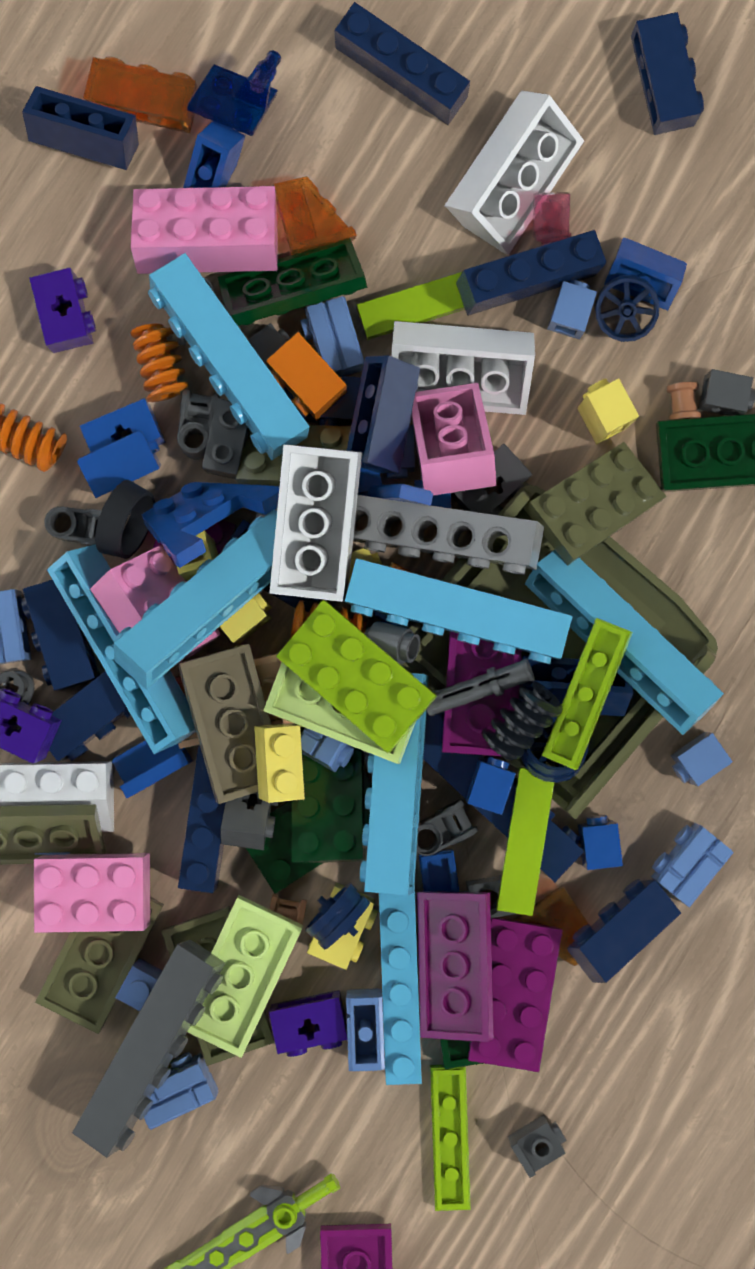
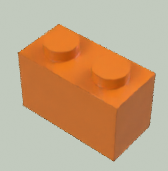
(306, 377)

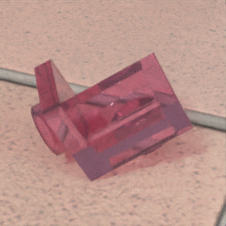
(551, 217)

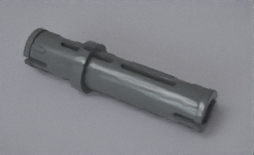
(492, 682)

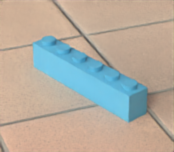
(227, 356)
(198, 605)
(458, 610)
(650, 661)
(160, 710)
(394, 816)
(400, 989)

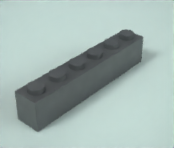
(149, 1048)

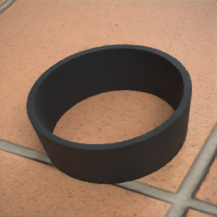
(110, 534)

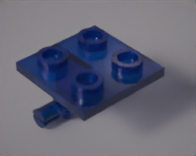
(237, 99)

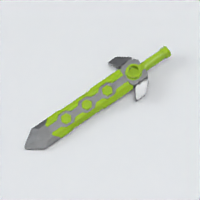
(260, 1228)

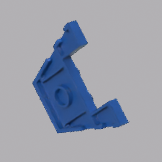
(199, 506)

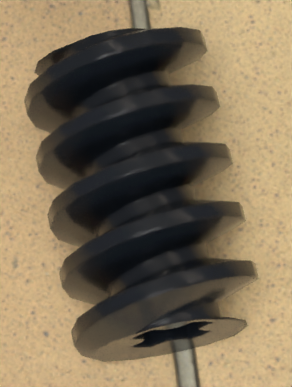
(524, 722)

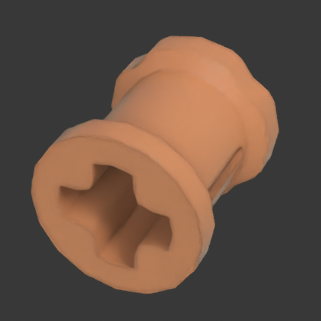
(683, 400)
(288, 908)

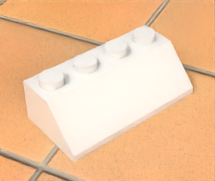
(518, 160)
(466, 355)
(315, 522)
(60, 785)

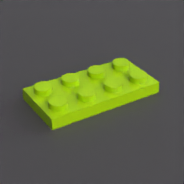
(356, 676)

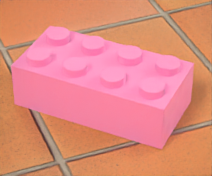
(214, 227)

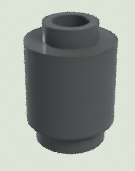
(395, 640)

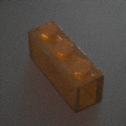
(142, 91)

